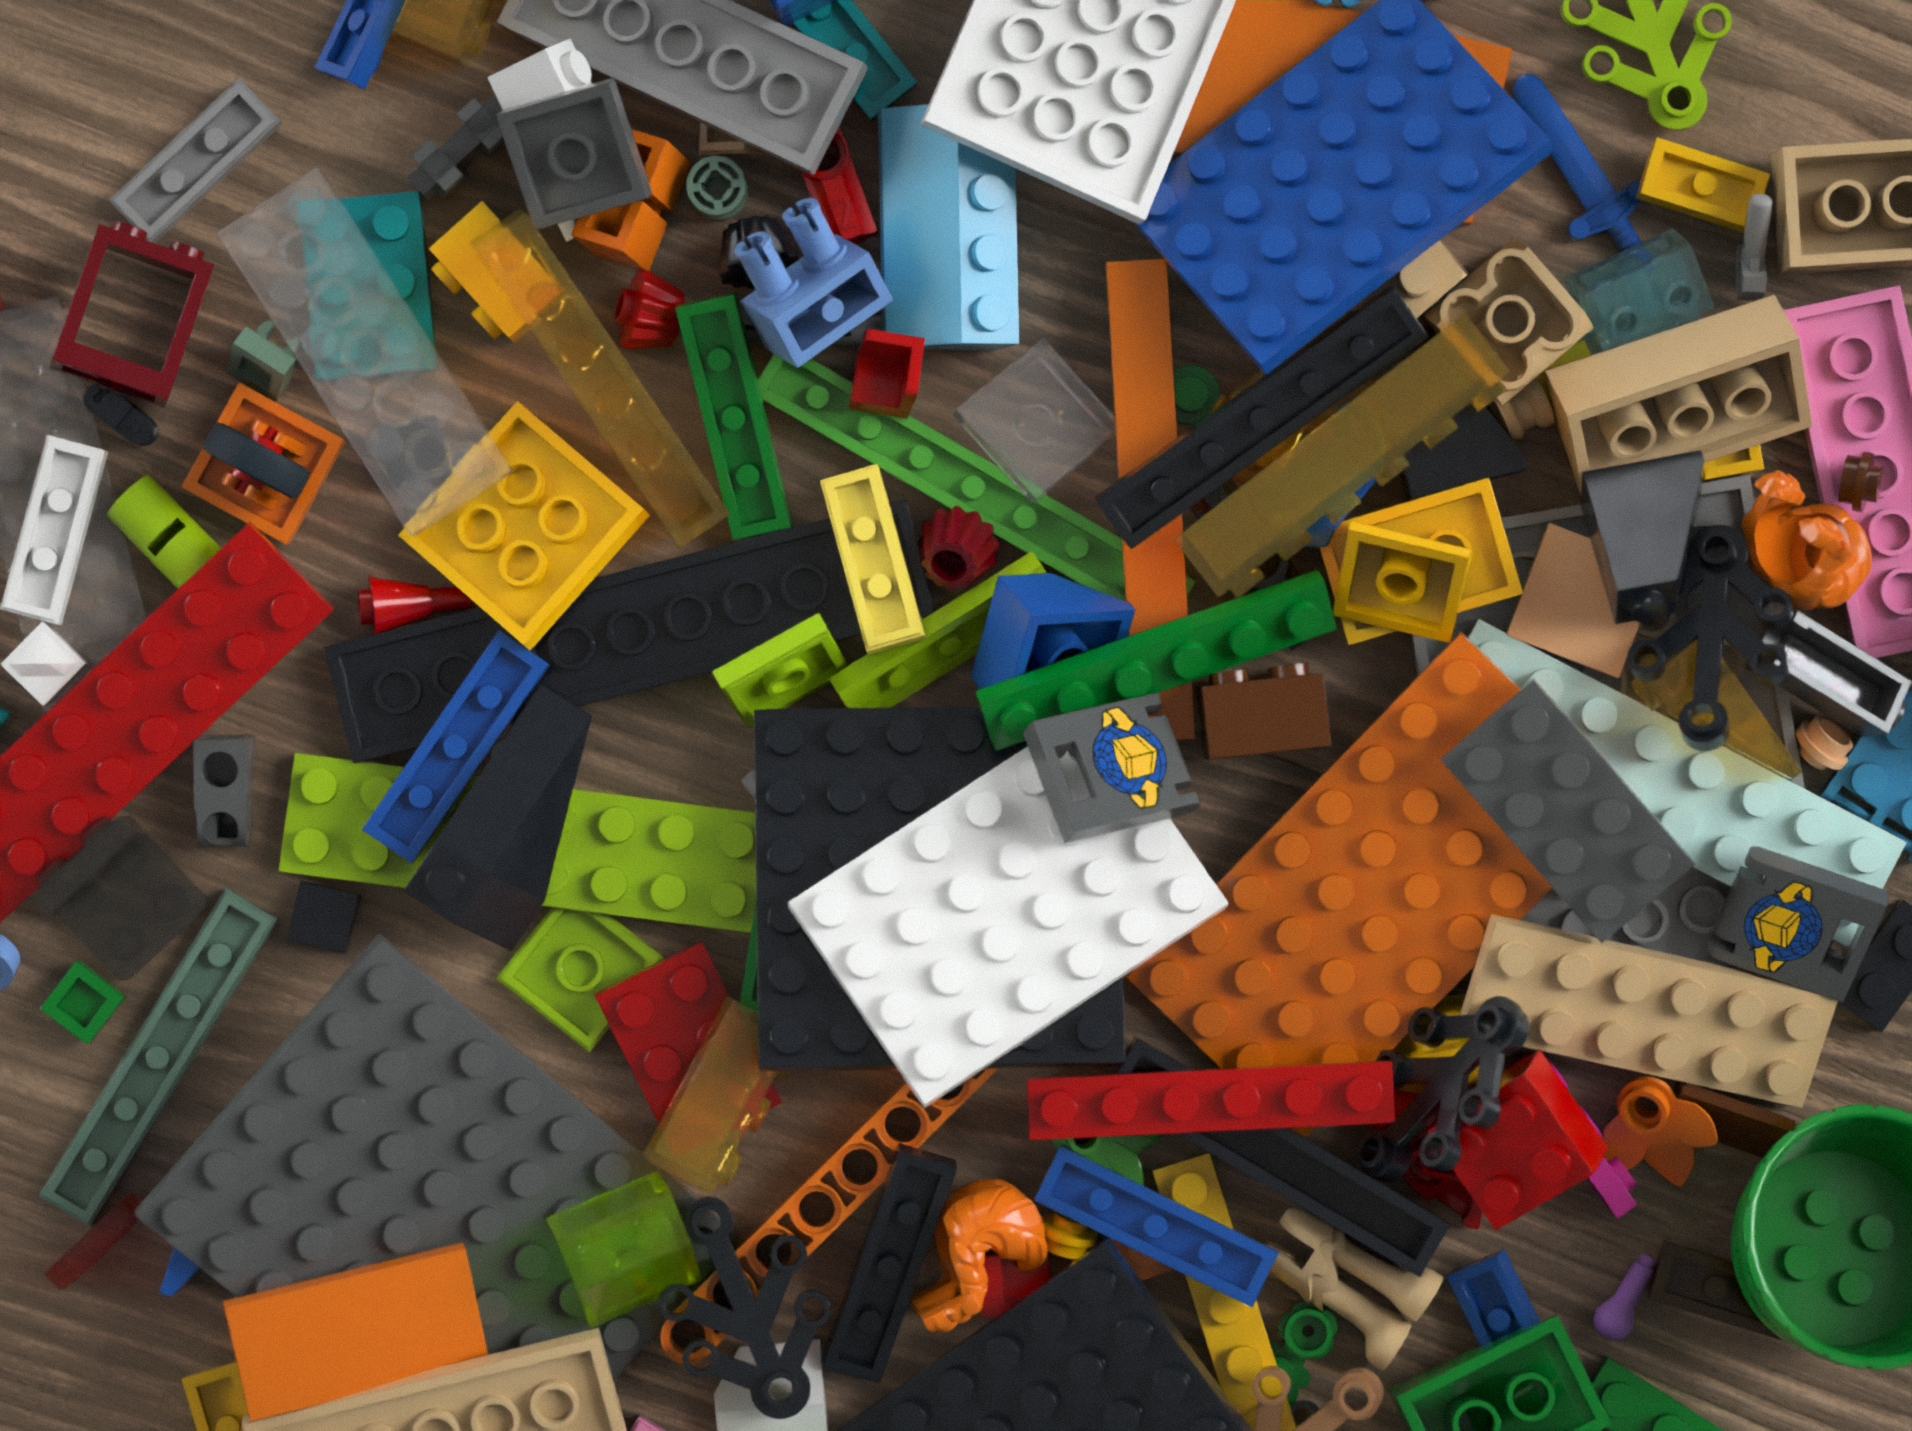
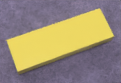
(873, 559)

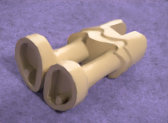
(1319, 1283)

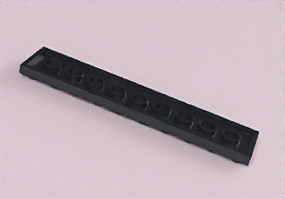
(618, 634)

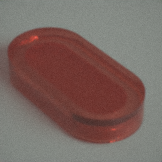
(94, 1243)

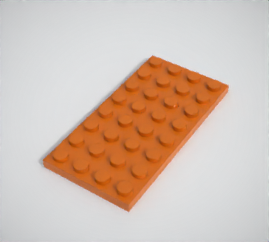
(1356, 894)

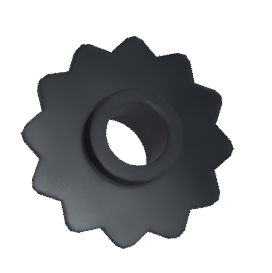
(731, 268)

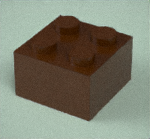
(1263, 714)

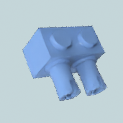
(815, 298)

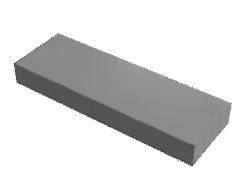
(196, 161)

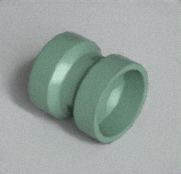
(719, 199)

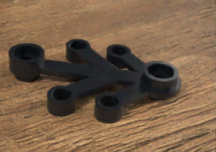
(1711, 624)
(1491, 1034)
(750, 1318)

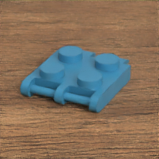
(1880, 776)

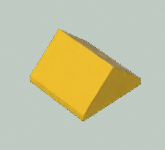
(1401, 582)

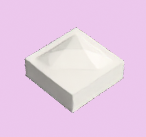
(44, 664)

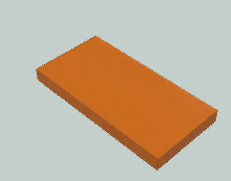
(354, 1330)

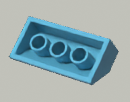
(946, 237)

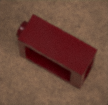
(114, 371)

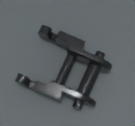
(121, 415)

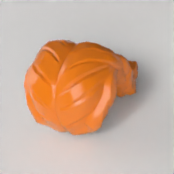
(1805, 550)
(973, 1221)

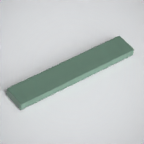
(158, 1057)

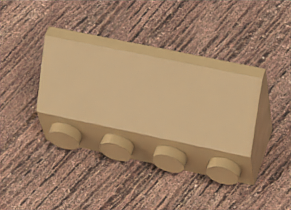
(1684, 390)

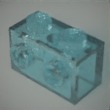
(1641, 291)

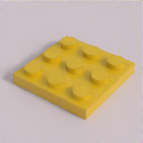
(535, 534)

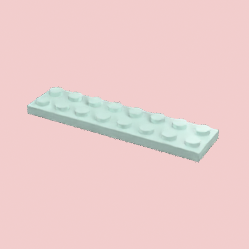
(1709, 799)

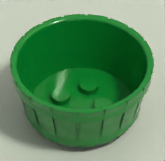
(1830, 1237)

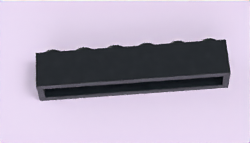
(1315, 1179)

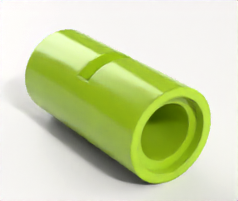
(162, 530)

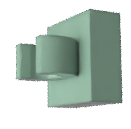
(261, 362)

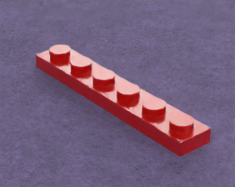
(1210, 1100)

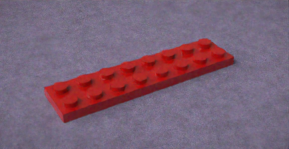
(148, 703)

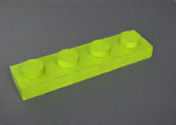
(951, 636)

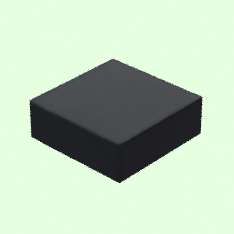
(323, 917)

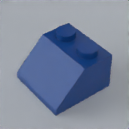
(1044, 621)

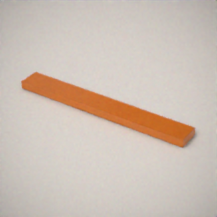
(1143, 427)

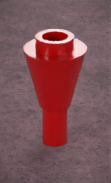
(397, 603)

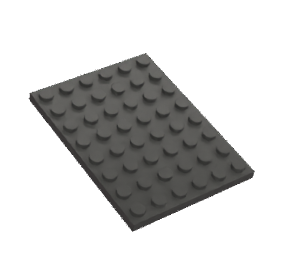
(401, 1133)

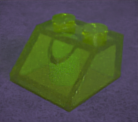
(624, 1248)

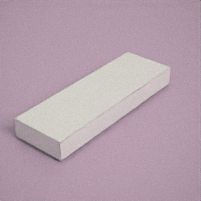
(54, 530)

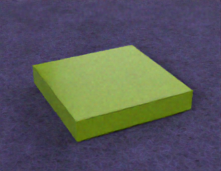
(781, 669)
(570, 961)

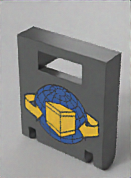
(1125, 761)
(1789, 919)

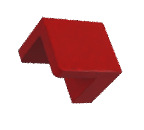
(886, 373)
(1008, 1283)

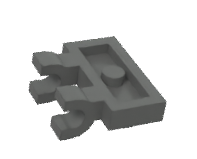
(444, 167)

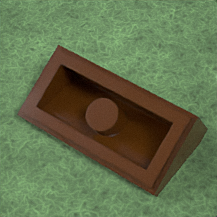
(1738, 1122)

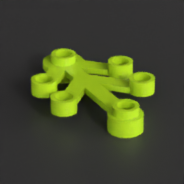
(1651, 34)

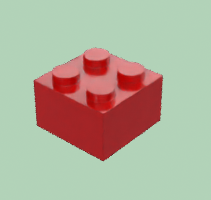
(1532, 1149)

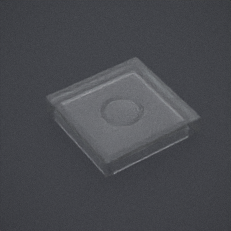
(1037, 420)

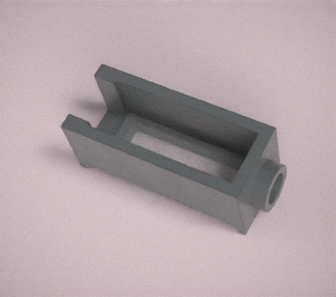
(1837, 677)

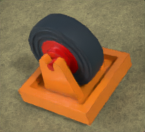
(263, 463)

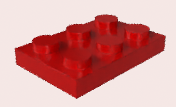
(664, 1019)

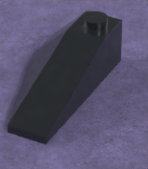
(503, 839)

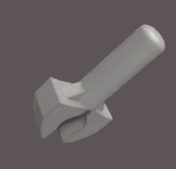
(1750, 257)

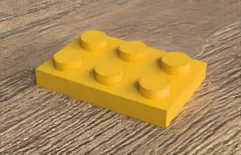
(1457, 517)

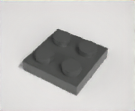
(574, 154)

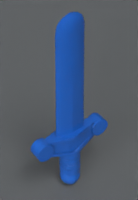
(1604, 206)

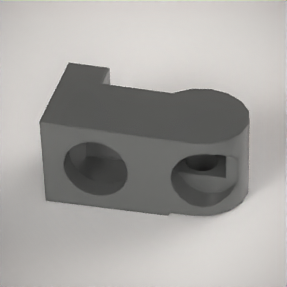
(223, 789)

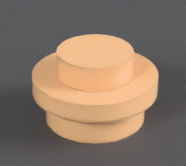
(1823, 743)

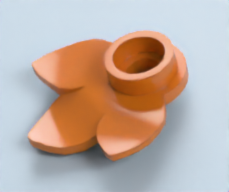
(1659, 1136)

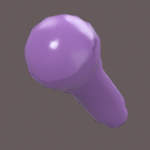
(1615, 1316)

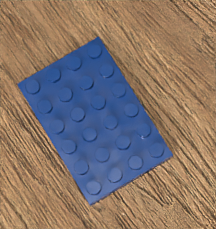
(1338, 178)

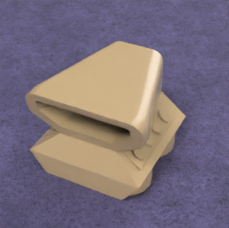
(1517, 311)

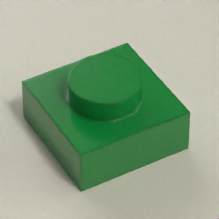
(83, 1002)

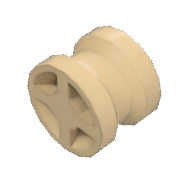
(1524, 411)

